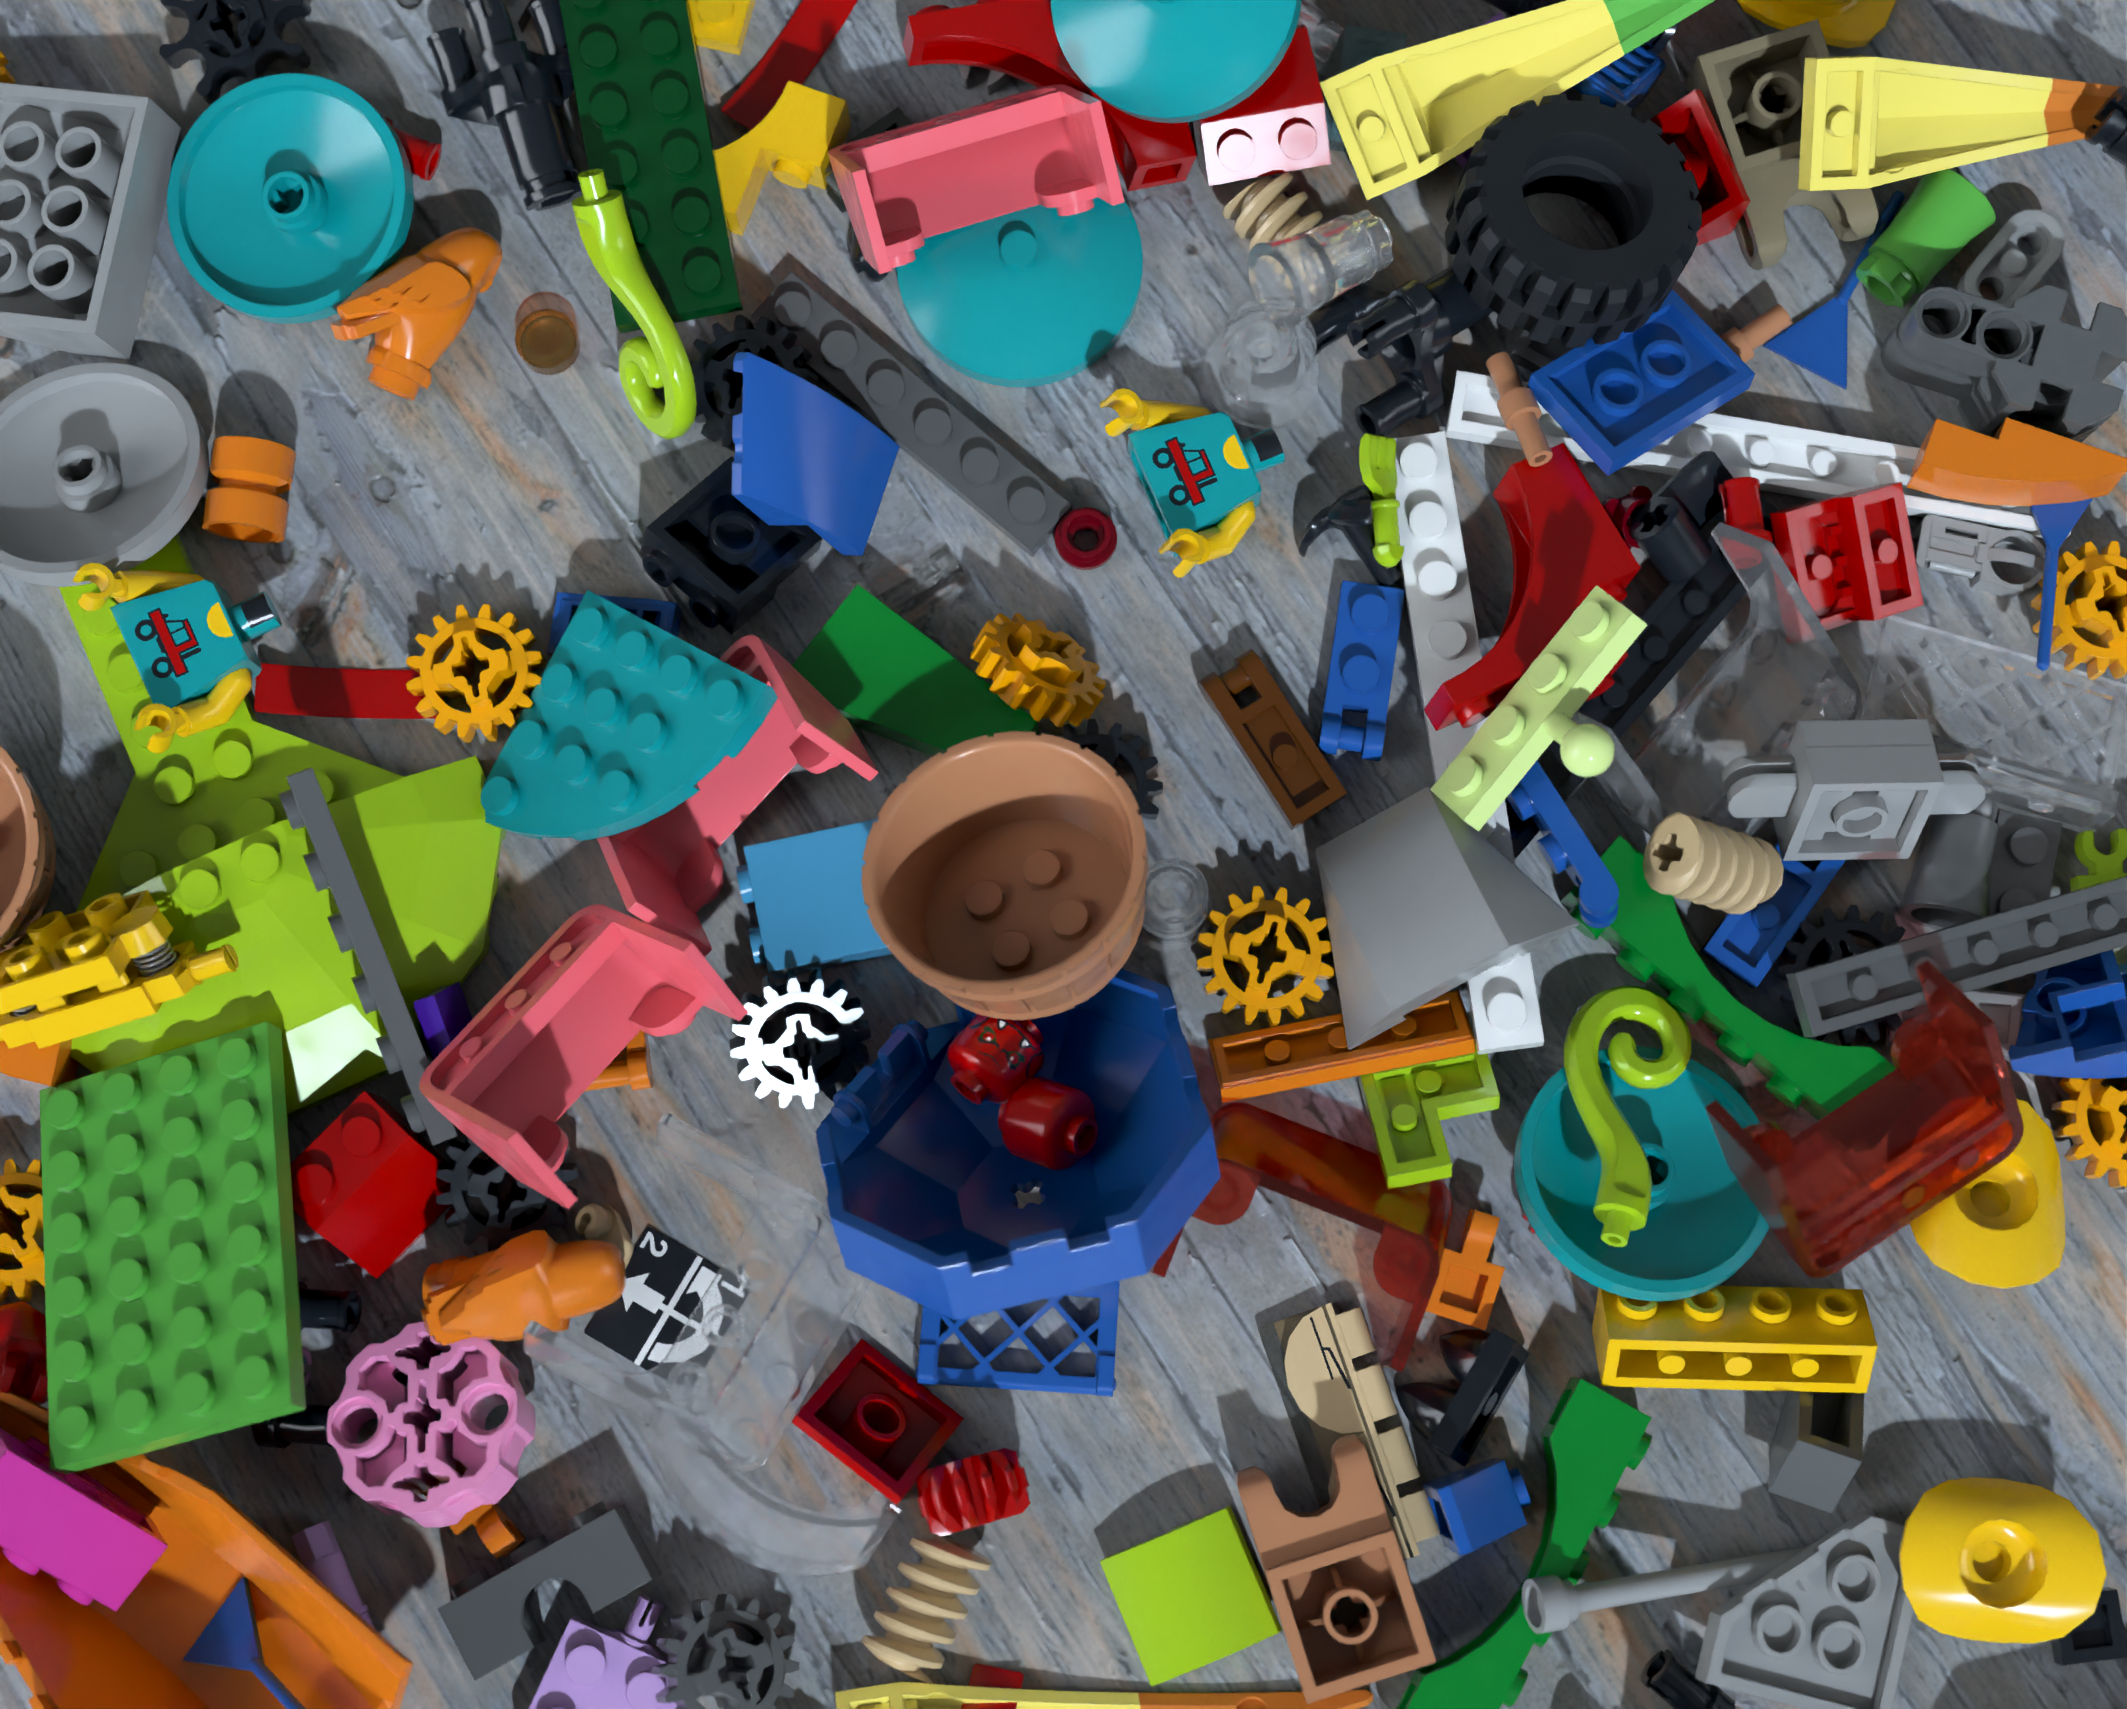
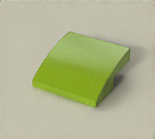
(1191, 1596)

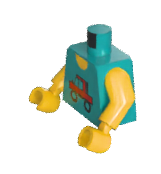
(1194, 473)
(185, 644)

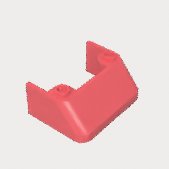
(974, 167)
(673, 861)
(560, 1029)

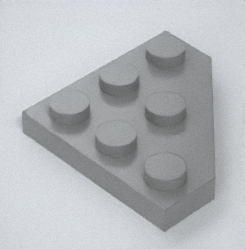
(1818, 1626)

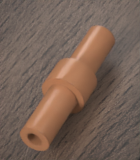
(1756, 332)
(1519, 409)

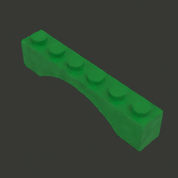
(1657, 948)
(1585, 1454)

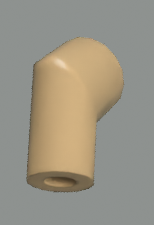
(604, 1224)

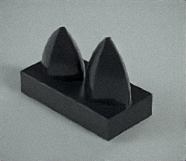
(1459, 1418)

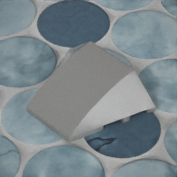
(1421, 909)

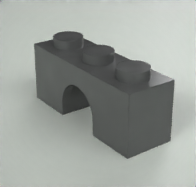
(495, 1615)

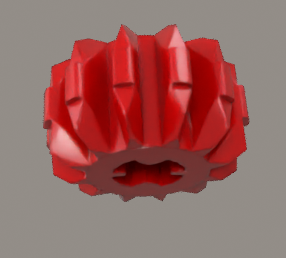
(973, 1491)

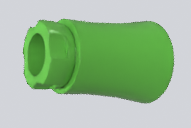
(1924, 236)

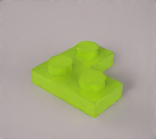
(1407, 1110)

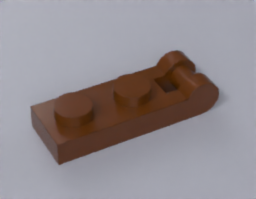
(1273, 740)

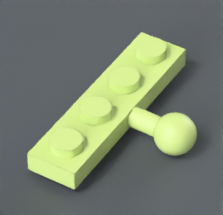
(1542, 710)

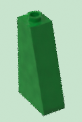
(900, 681)

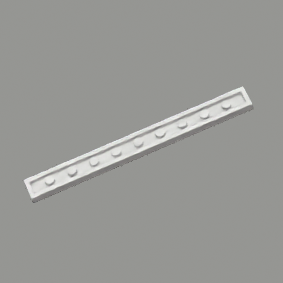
(1780, 456)
(1444, 646)

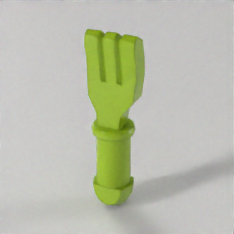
(1379, 474)

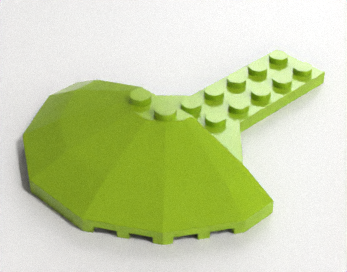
(228, 869)

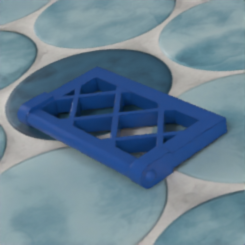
(1048, 1378)

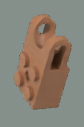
(1333, 1555)

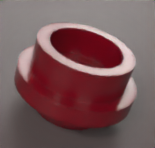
(1085, 520)

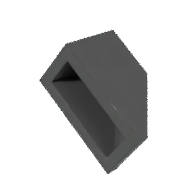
(1817, 1447)

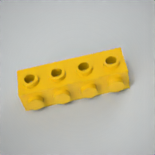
(1737, 1340)

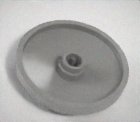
(95, 471)

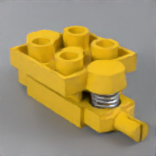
(97, 970)

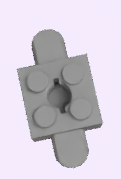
(1853, 788)

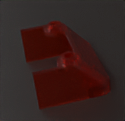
(1890, 1148)
(1340, 1180)

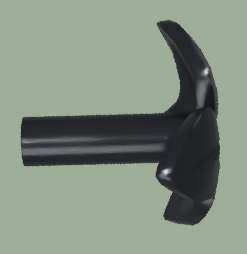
(1352, 516)

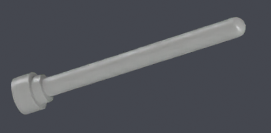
(1555, 1602)

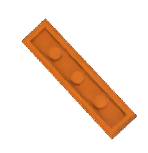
(1318, 1051)

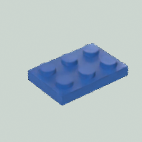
(1641, 387)

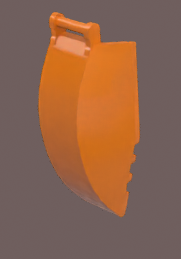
(136, 1654)

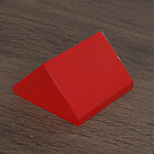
(1706, 155)
(878, 1421)

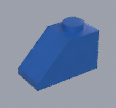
(1477, 1504)

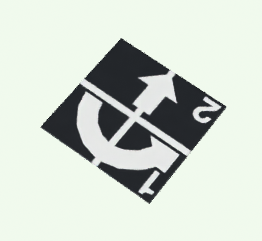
(657, 1301)

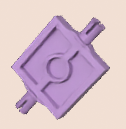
(605, 1666)

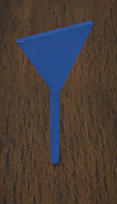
(1821, 337)
(2055, 524)
(234, 1643)

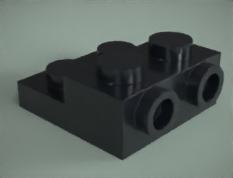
(723, 552)

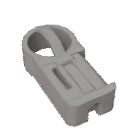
(1969, 548)

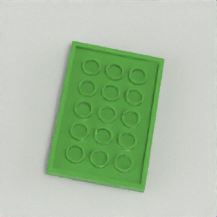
(169, 1250)

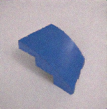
(807, 457)
(2075, 1021)

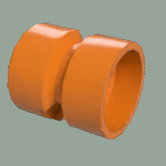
(249, 479)

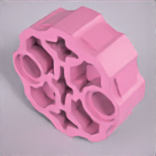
(403, 1460)

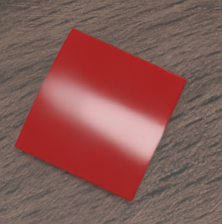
(1851, 554)

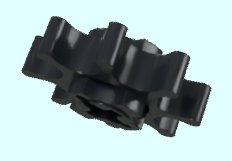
(212, 34)

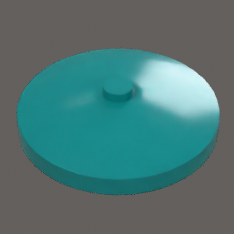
(1174, 55)
(289, 197)
(1026, 292)
(1698, 1212)

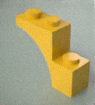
(789, 142)

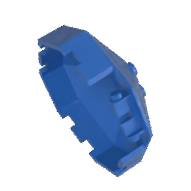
(931, 1189)

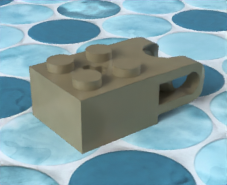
(1768, 144)

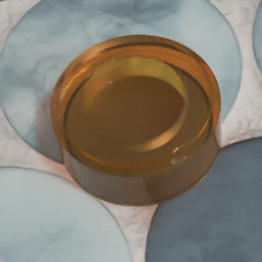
(547, 341)

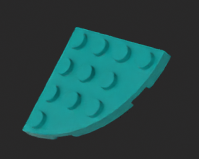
(619, 729)

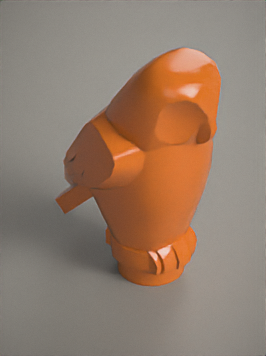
(419, 307)
(518, 1283)

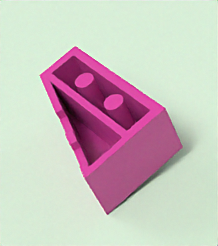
(72, 1527)

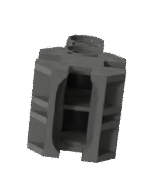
(2012, 359)

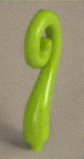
(643, 361)
(1625, 1174)

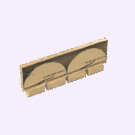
(1332, 1400)

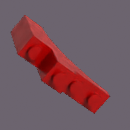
(1022, 42)
(1559, 554)

